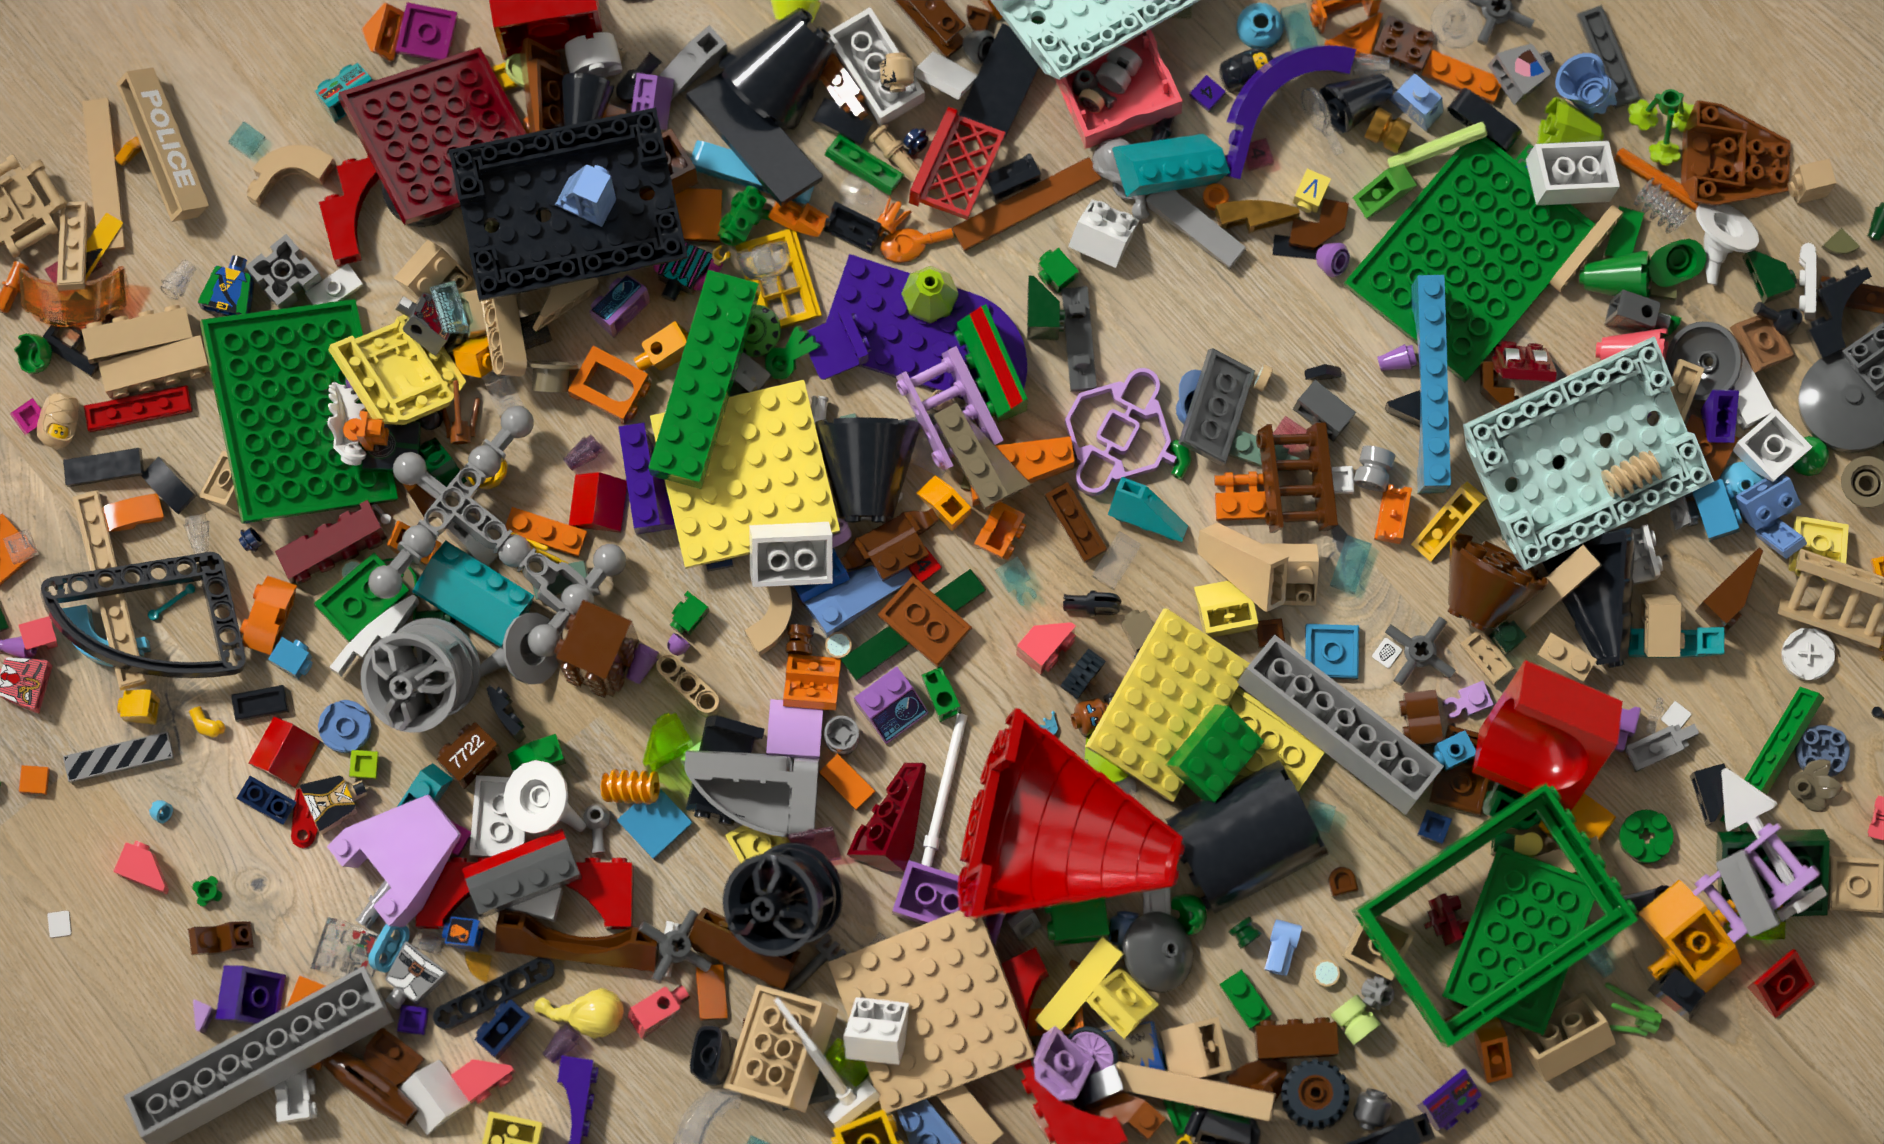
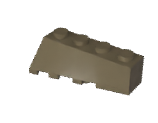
(983, 464)

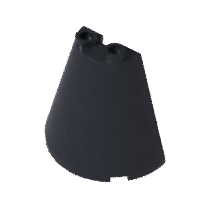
(779, 67)
(867, 463)

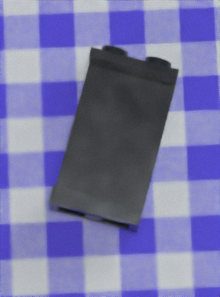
(722, 735)

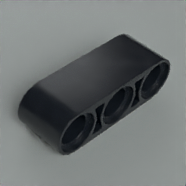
(1472, 109)

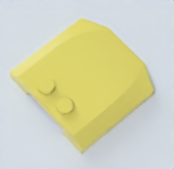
(396, 374)

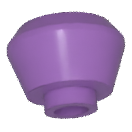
(1333, 258)

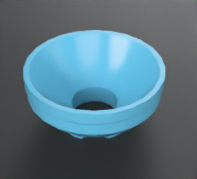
(1259, 37)

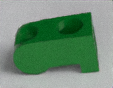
(941, 694)

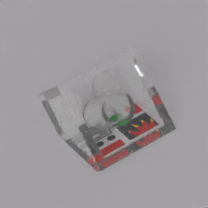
(343, 948)

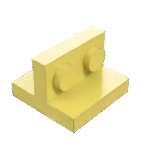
(1121, 1002)

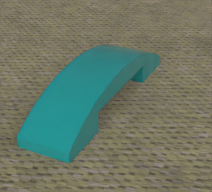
(1698, 643)

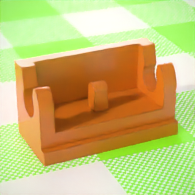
(1393, 514)

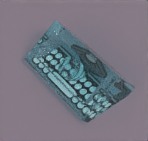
(449, 308)

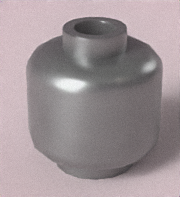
(1372, 1109)

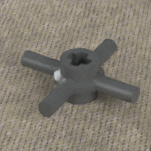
(1492, 18)
(1430, 651)
(666, 948)

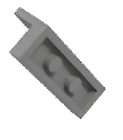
(1747, 893)

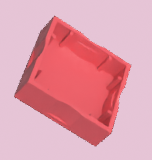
(1145, 102)

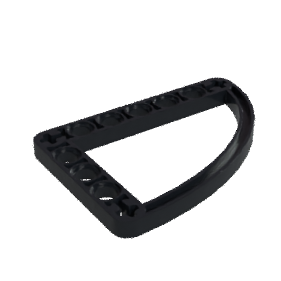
(147, 581)

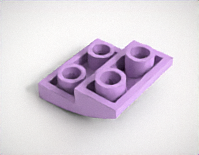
(794, 731)

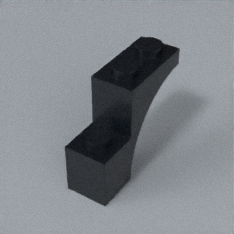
(1827, 334)

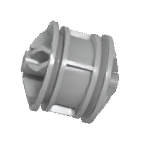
(397, 681)

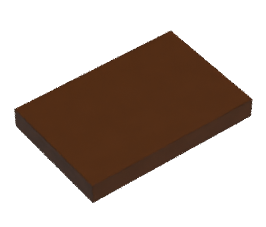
(1460, 787)

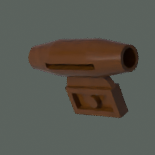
(376, 1077)

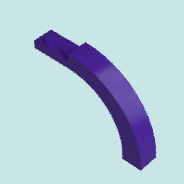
(1266, 82)

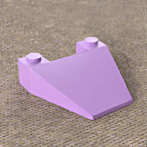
(406, 848)

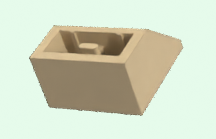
(429, 268)
(1301, 572)
(1196, 1049)

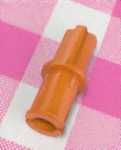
(11, 287)

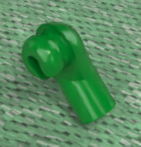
(1183, 459)

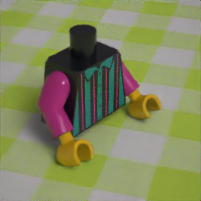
(689, 273)

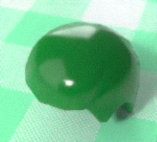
(33, 353)
(1814, 460)
(1192, 912)

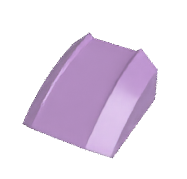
(1061, 1065)

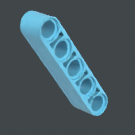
(725, 165)

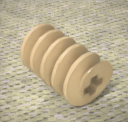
(1631, 473)

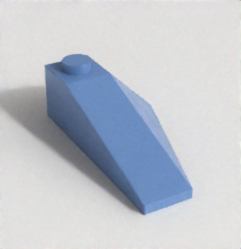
(852, 598)

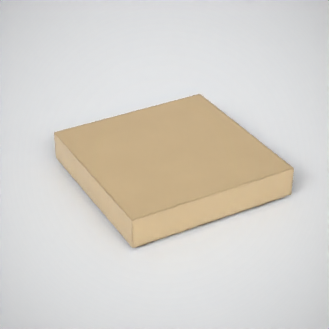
(1856, 884)

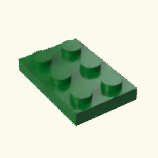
(352, 604)

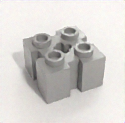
(286, 258)

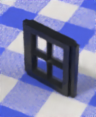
(70, 353)

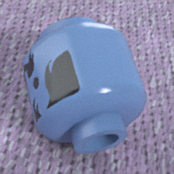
(1119, 926)

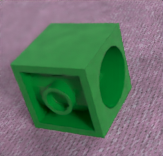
(1077, 922)

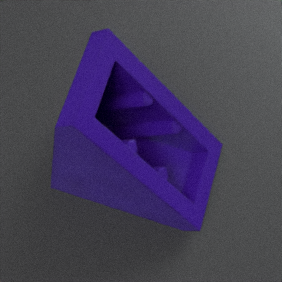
(1720, 415)

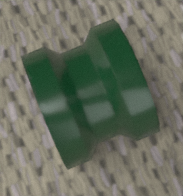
(1245, 932)

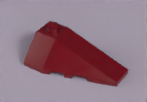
(891, 831)

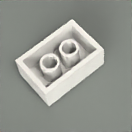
(1572, 173)
(790, 554)

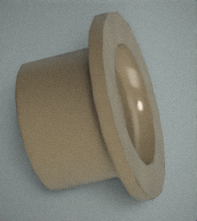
(551, 375)
(1864, 481)

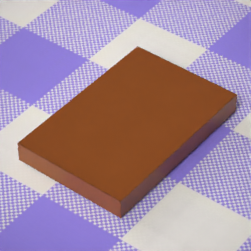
(924, 621)

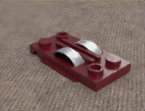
(1524, 362)

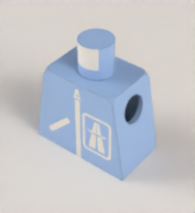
(1418, 101)

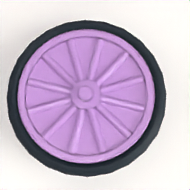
(1097, 1045)

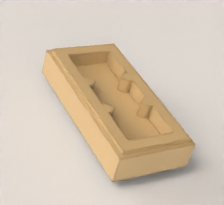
(1486, 656)

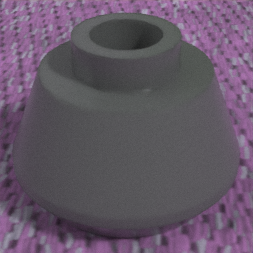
(977, 45)

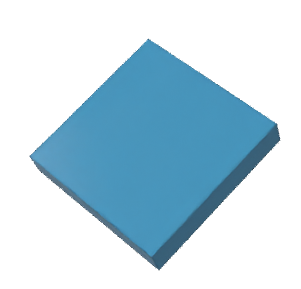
(1333, 649)
(655, 824)

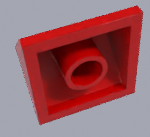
(598, 502)
(284, 751)
(1782, 983)

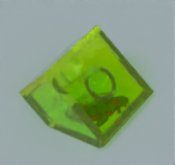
(666, 742)

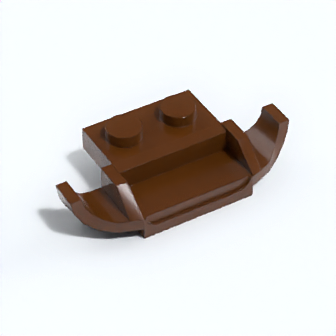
(892, 545)

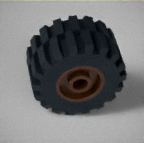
(1315, 1094)

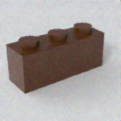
(1296, 1039)

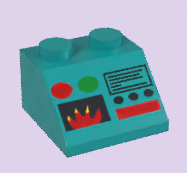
(329, 89)

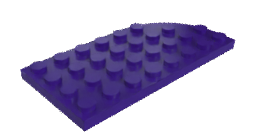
(904, 341)

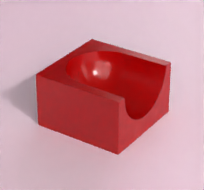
(544, 21)
(1548, 734)

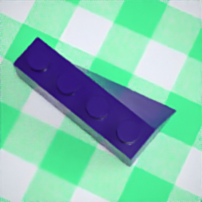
(647, 493)

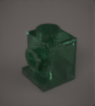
(1507, 637)

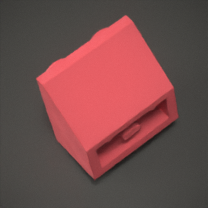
(1044, 643)

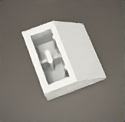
(1103, 233)
(876, 1030)

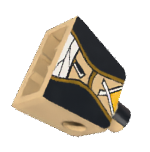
(332, 801)

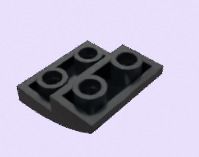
(502, 705)

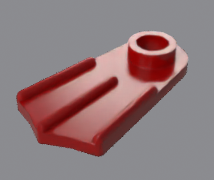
(302, 821)

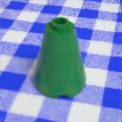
(1618, 274)

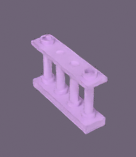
(963, 386)
(1780, 890)

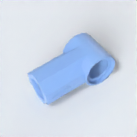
(1284, 941)

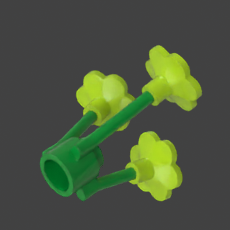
(1677, 113)

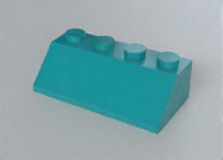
(1170, 164)
(472, 592)

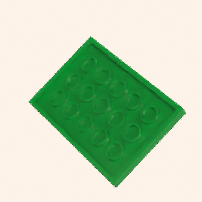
(1518, 920)

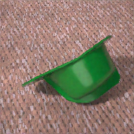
(1677, 262)

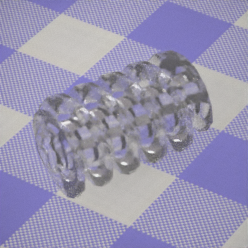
(1661, 207)

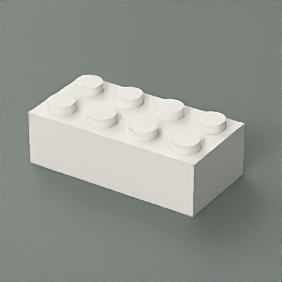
(860, 48)

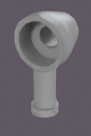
(597, 826)

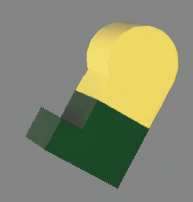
(1527, 844)

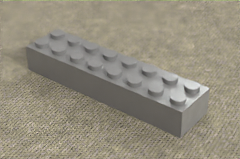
(1340, 724)

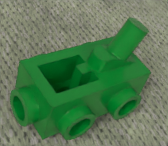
(744, 213)

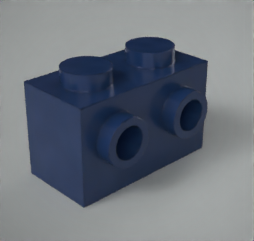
(503, 1028)

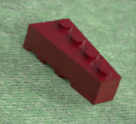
(331, 544)

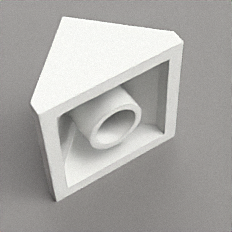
(434, 1095)

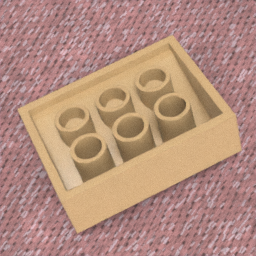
(771, 1055)

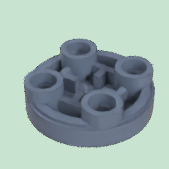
(1823, 743)

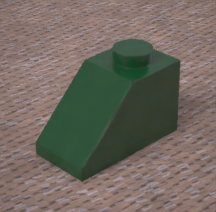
(1769, 276)

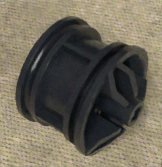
(780, 897)

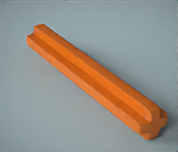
(1647, 172)

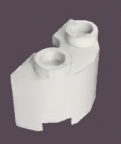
(295, 1099)

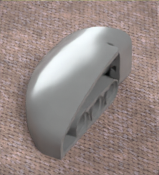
(759, 788)

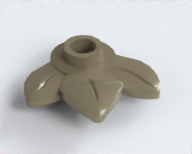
(1819, 785)

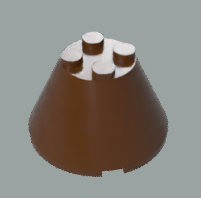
(1488, 582)

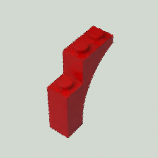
(343, 212)

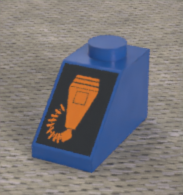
(463, 933)

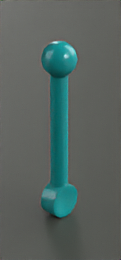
(154, 614)

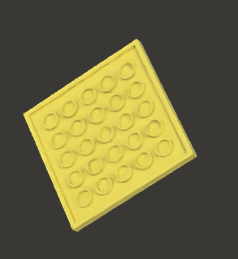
(759, 473)

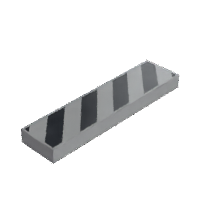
(118, 757)

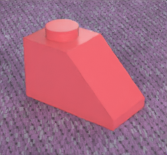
(141, 867)

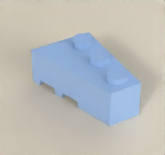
(588, 194)

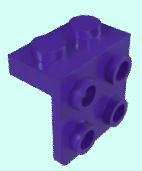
(840, 345)

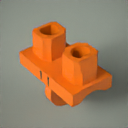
(366, 431)

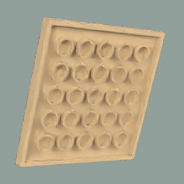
(958, 1002)

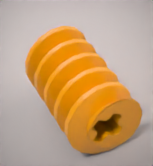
(630, 788)

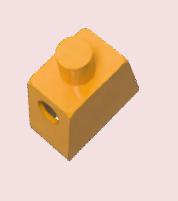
(671, 340)

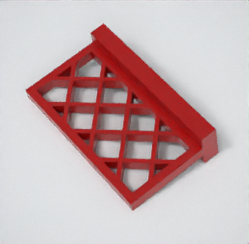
(934, 162)

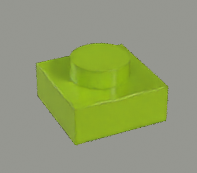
(364, 764)

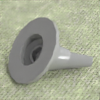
(518, 656)

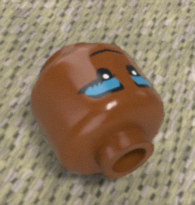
(1088, 714)

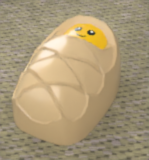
(58, 420)

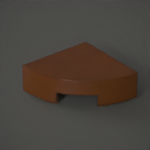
(978, 18)

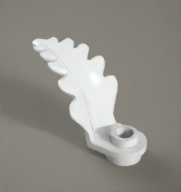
(344, 408)

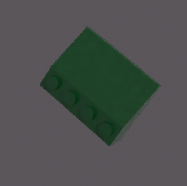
(1808, 847)

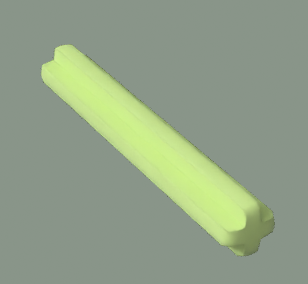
(1439, 146)

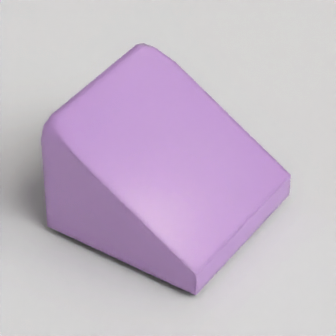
(203, 1015)

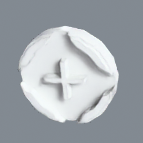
(1808, 654)

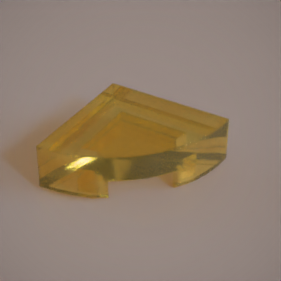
(479, 965)

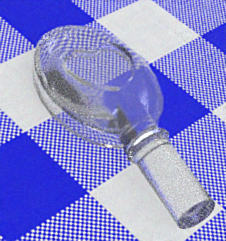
(1319, 116)

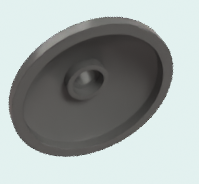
(1699, 343)
(1148, 955)

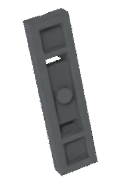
(1079, 339)

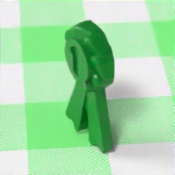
(782, 361)

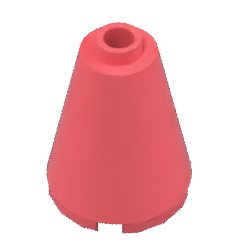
(1615, 344)

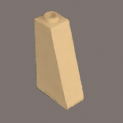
(1246, 564)

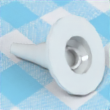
(1725, 232)
(538, 799)

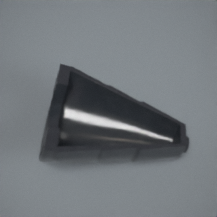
(1604, 599)

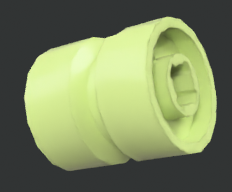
(1355, 1019)

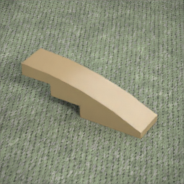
(970, 1115)

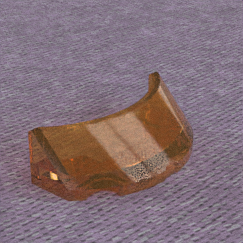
(74, 306)

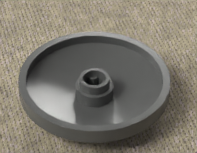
(1840, 406)

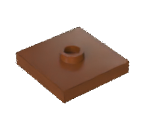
(1715, 453)

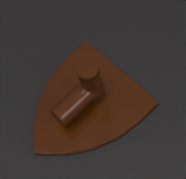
(1260, 1075)

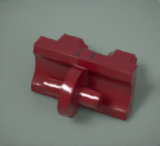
(1443, 918)

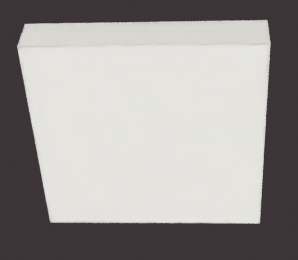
(945, 75)

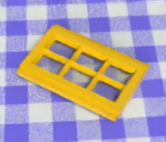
(793, 294)

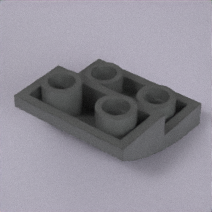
(1867, 358)

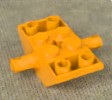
(1675, 921)

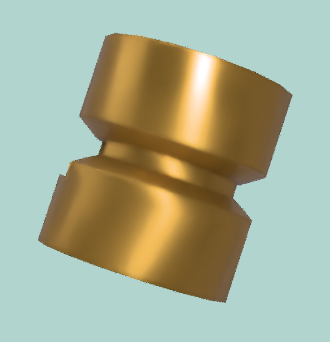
(1387, 130)

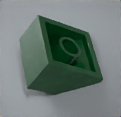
(1043, 312)

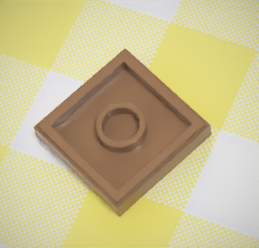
(1761, 343)

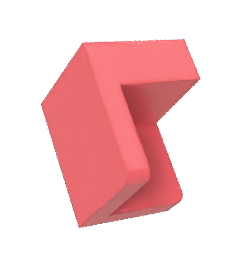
(38, 633)

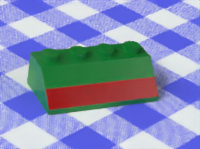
(991, 364)

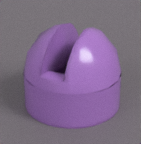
(677, 645)

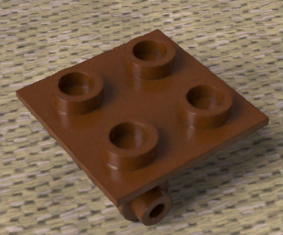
(1404, 43)

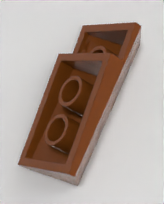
(542, 86)

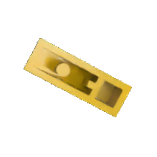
(1449, 520)

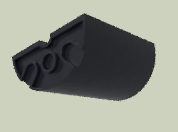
(1247, 837)

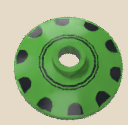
(766, 333)

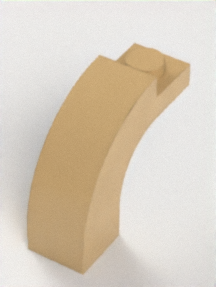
(288, 161)
(774, 625)

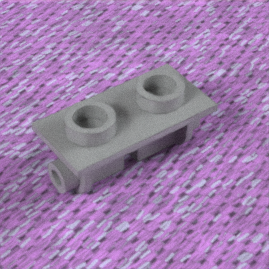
(1683, 512)

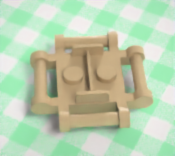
(23, 208)

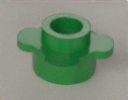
(213, 895)

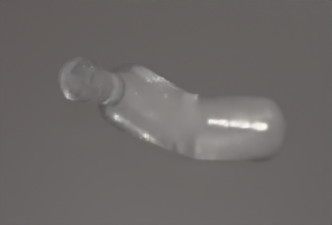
(1653, 717)

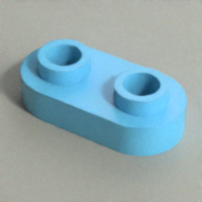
(388, 947)

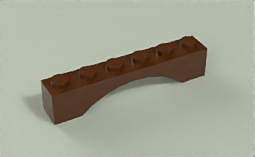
(526, 936)

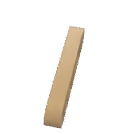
(1586, 248)

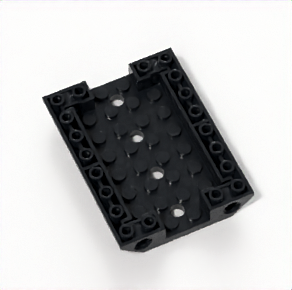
(526, 174)

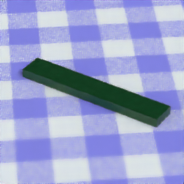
(889, 643)

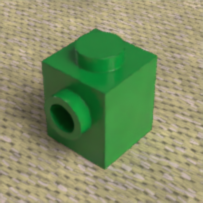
(1056, 269)

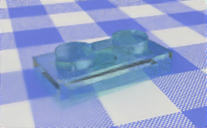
(1298, 26)
(1350, 564)

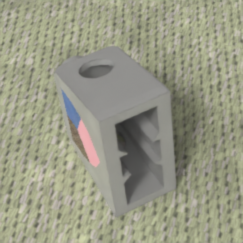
(1521, 70)

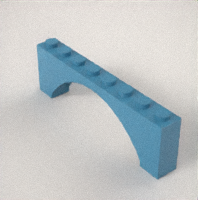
(1434, 442)

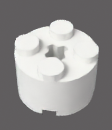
(593, 56)

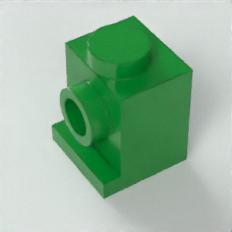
(688, 614)

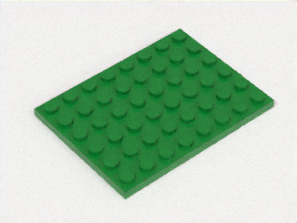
(1487, 240)
(274, 411)

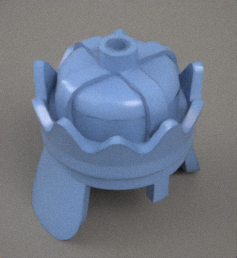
(1586, 84)

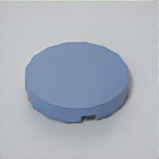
(345, 726)

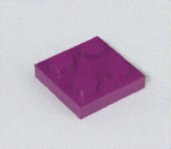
(426, 32)

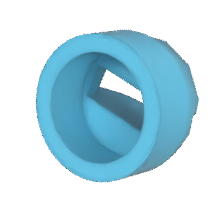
(166, 813)

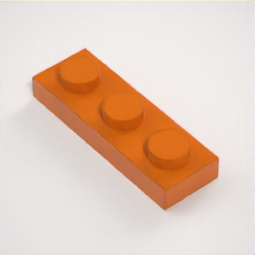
(1461, 75)
(546, 531)

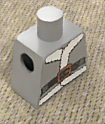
(413, 976)

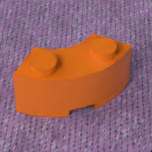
(268, 615)

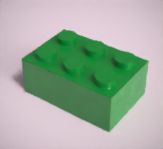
(1215, 753)

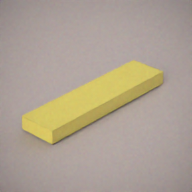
(1080, 985)

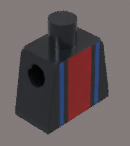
(1679, 993)

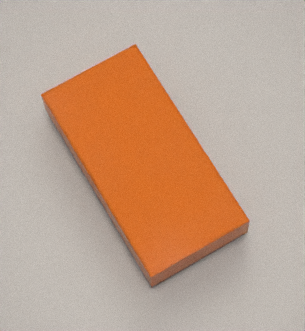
(847, 782)

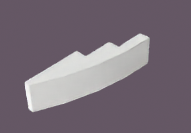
(382, 626)

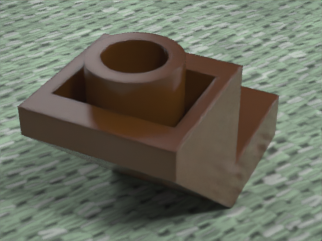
(1495, 395)
(221, 938)

